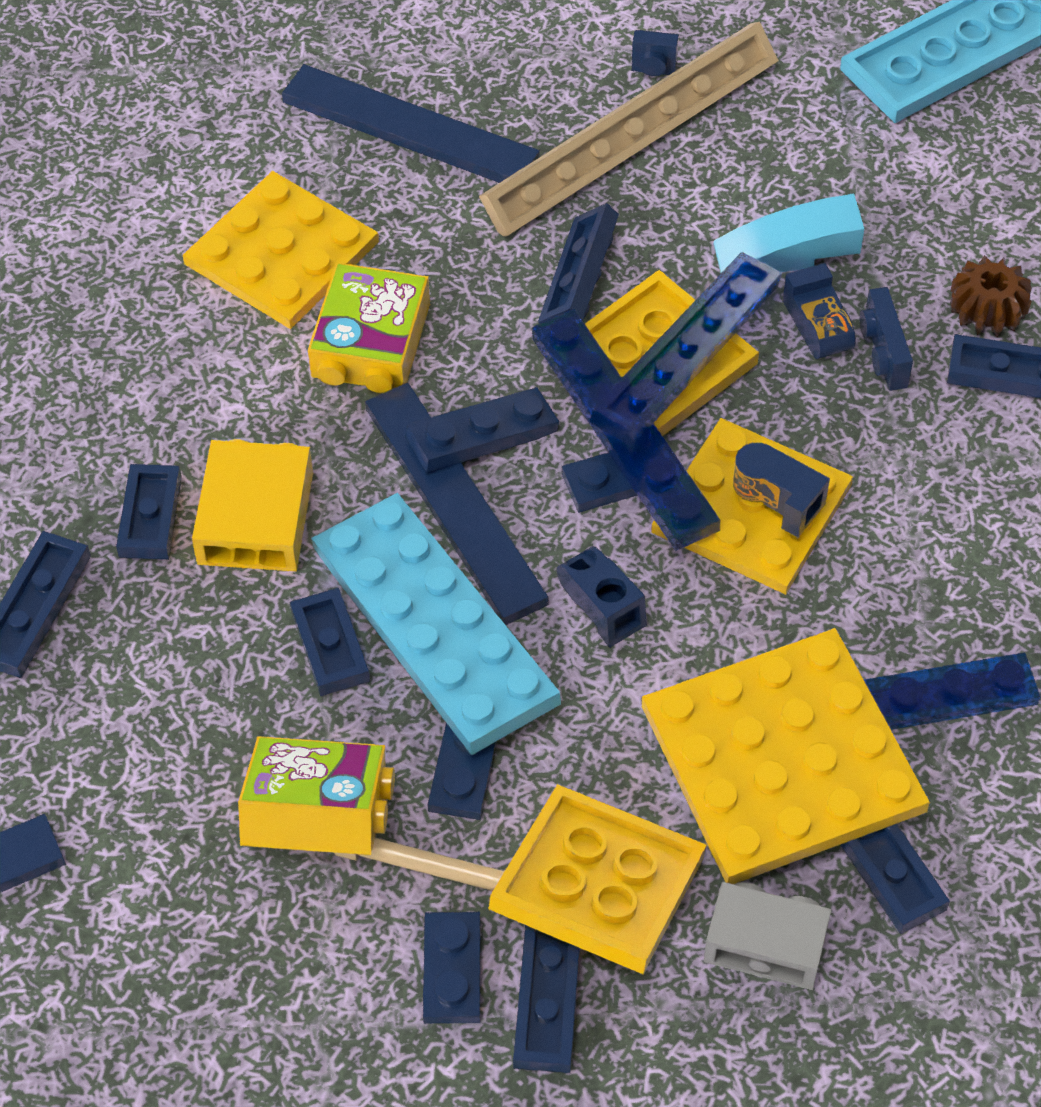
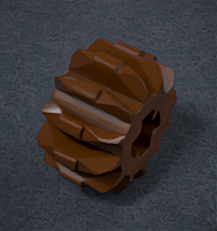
(991, 295)

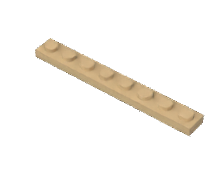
(628, 129)

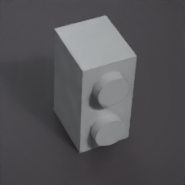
(767, 934)

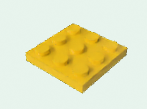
(280, 248)
(640, 318)
(750, 531)
(598, 878)

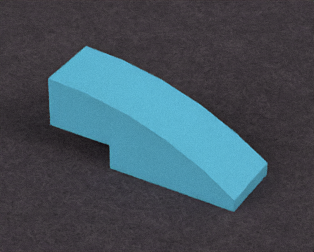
(797, 235)

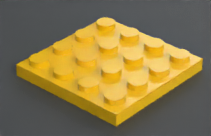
(783, 756)

